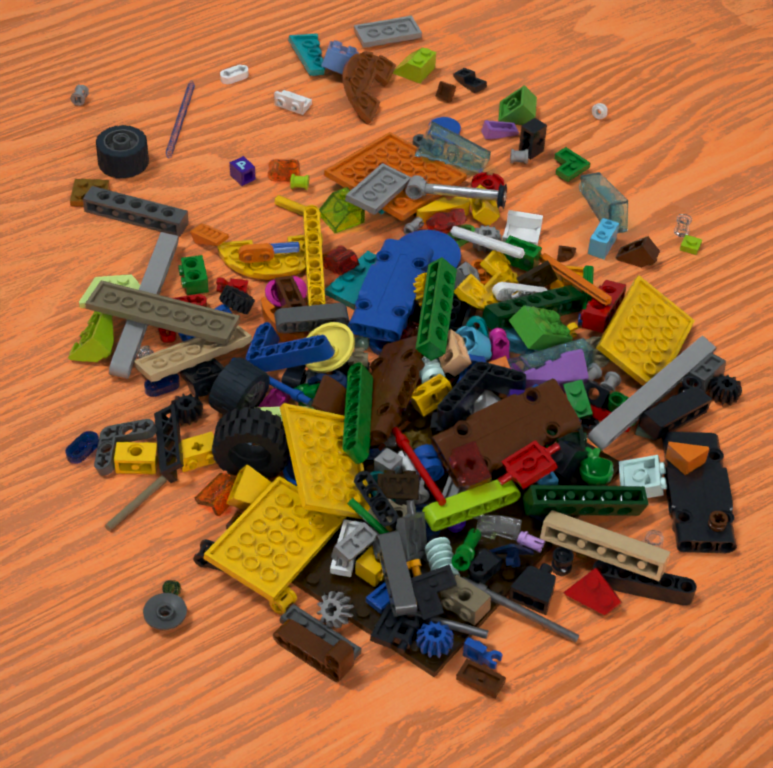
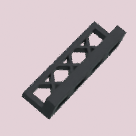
(165, 442)

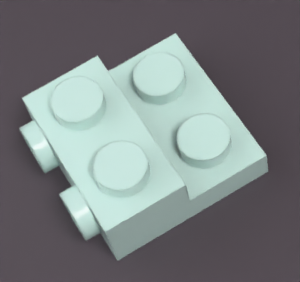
(644, 472)

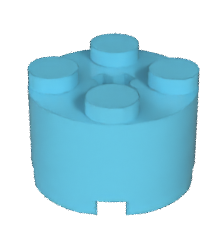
(475, 342)

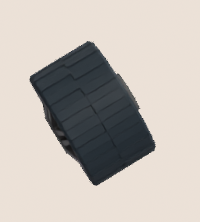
(122, 151)
(238, 386)

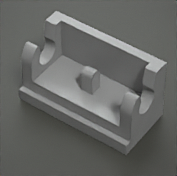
(353, 544)

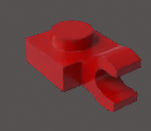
(236, 283)

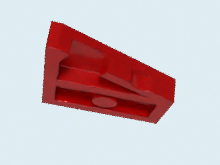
(594, 593)

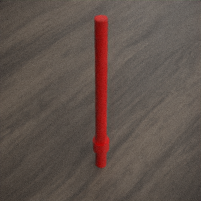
(403, 442)

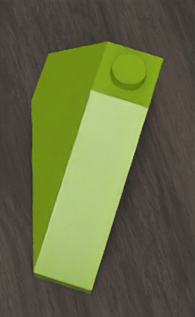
(95, 339)

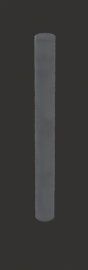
(464, 628)

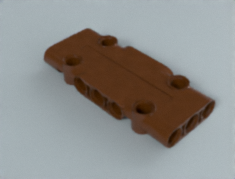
(394, 381)
(510, 426)

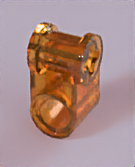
(284, 169)

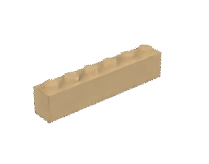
(605, 545)

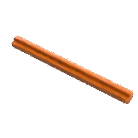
(577, 280)

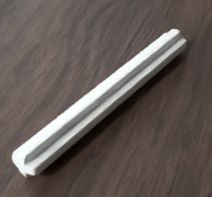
(488, 242)

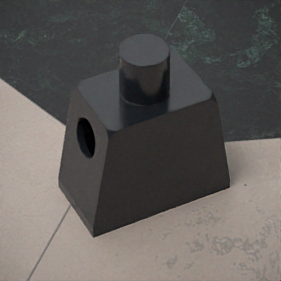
(568, 459)
(534, 588)

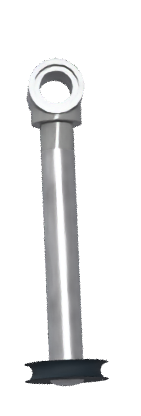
(424, 188)

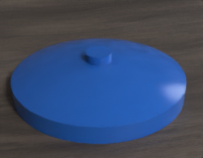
(441, 243)

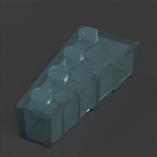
(452, 148)
(605, 199)

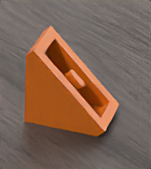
(686, 456)

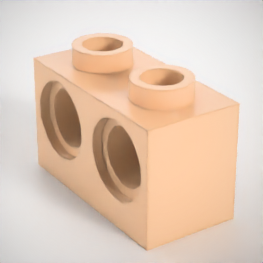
(456, 355)

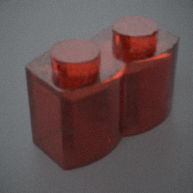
(445, 221)
(340, 260)

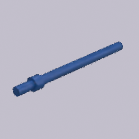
(295, 394)

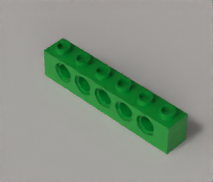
(436, 309)

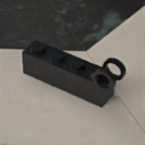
(676, 411)

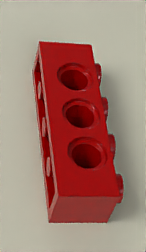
(598, 316)

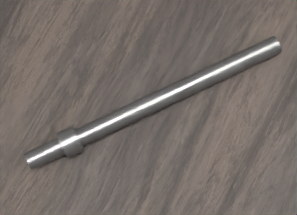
(527, 613)

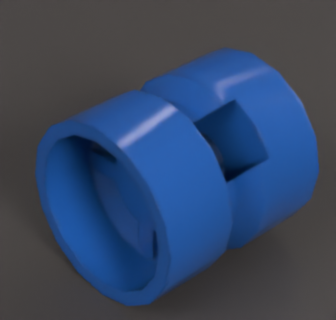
(430, 461)

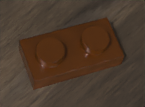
(480, 678)

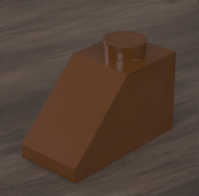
(639, 253)

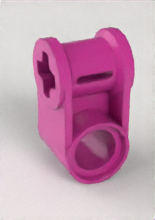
(499, 344)

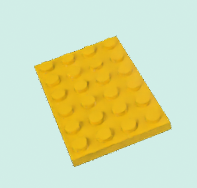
(645, 332)
(319, 463)
(272, 540)

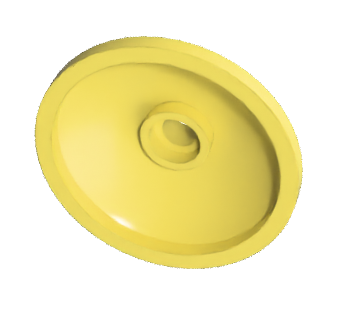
(342, 341)

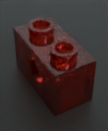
(470, 455)

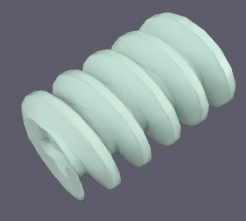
(430, 369)
(440, 554)

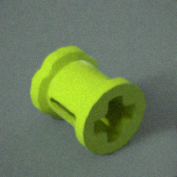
(299, 181)

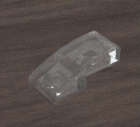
(499, 525)

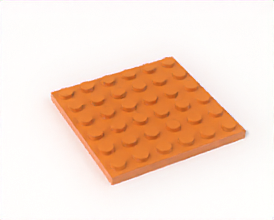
(400, 156)

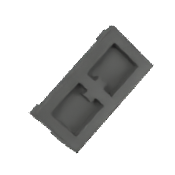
(707, 369)

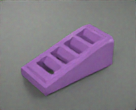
(498, 129)

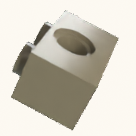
(466, 601)

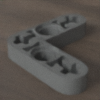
(115, 433)

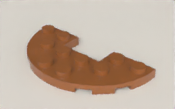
(358, 78)

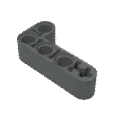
(309, 317)
(396, 574)

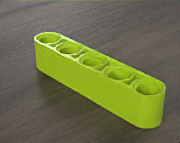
(470, 504)

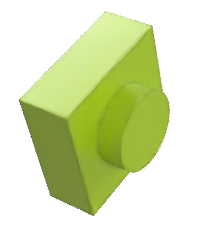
(690, 244)

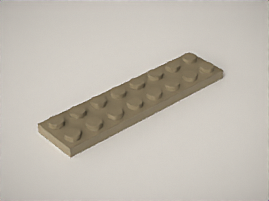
(163, 312)

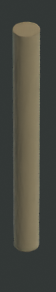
(135, 503)

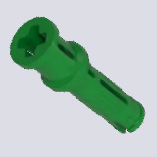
(465, 553)

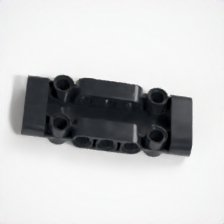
(697, 495)

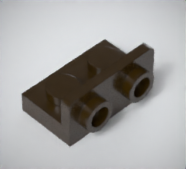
(539, 276)
(399, 486)

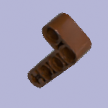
(327, 659)

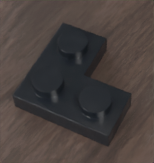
(426, 589)

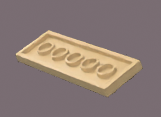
(187, 355)

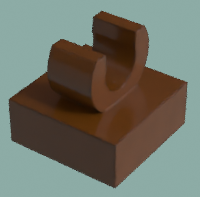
(445, 91)

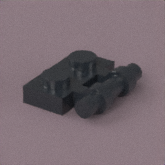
(388, 628)

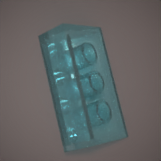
(538, 358)

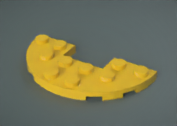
(280, 266)
(479, 295)

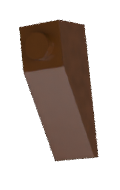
(288, 292)

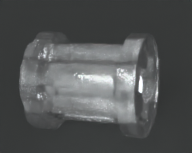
(682, 225)

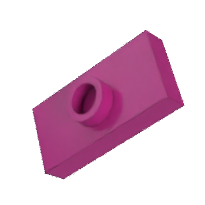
(275, 399)

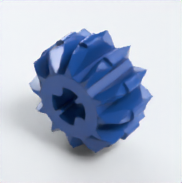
(434, 639)

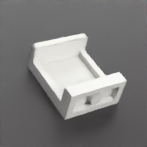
(523, 226)

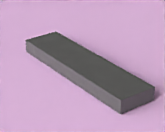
(317, 627)

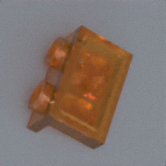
(217, 493)

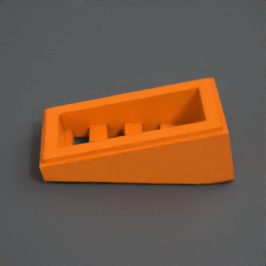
(208, 235)

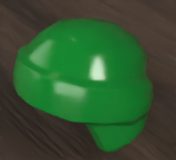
(596, 470)

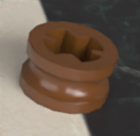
(718, 527)

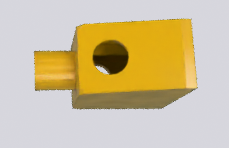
(247, 488)

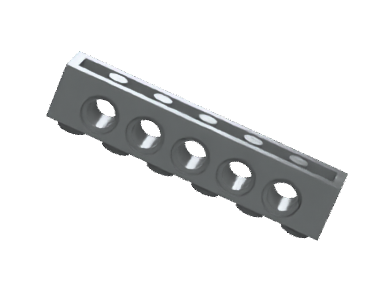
(135, 211)

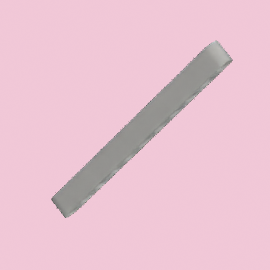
(152, 282)
(650, 394)

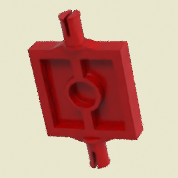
(529, 464)

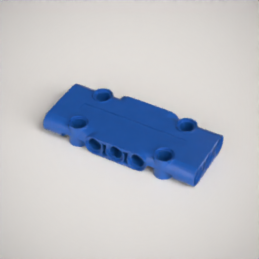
(388, 290)

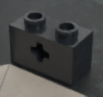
(533, 137)

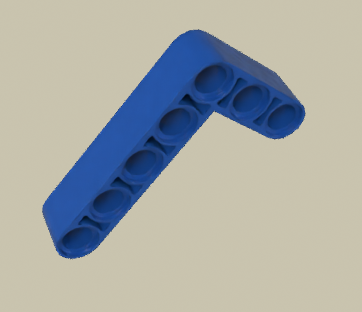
(271, 356)

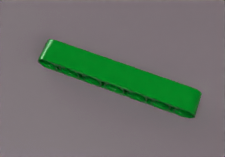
(358, 413)

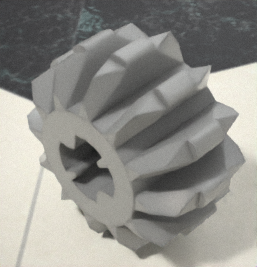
(489, 232)
(332, 617)

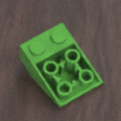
(540, 327)

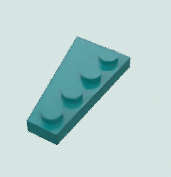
(308, 51)
(347, 286)

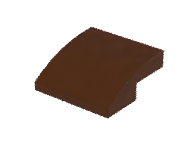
(330, 396)

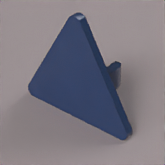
(512, 552)

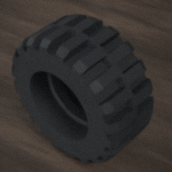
(254, 427)

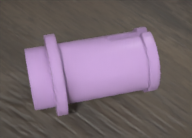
(530, 541)

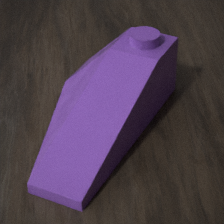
(566, 369)

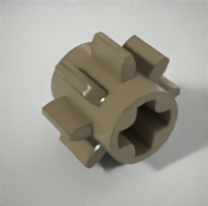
(358, 356)

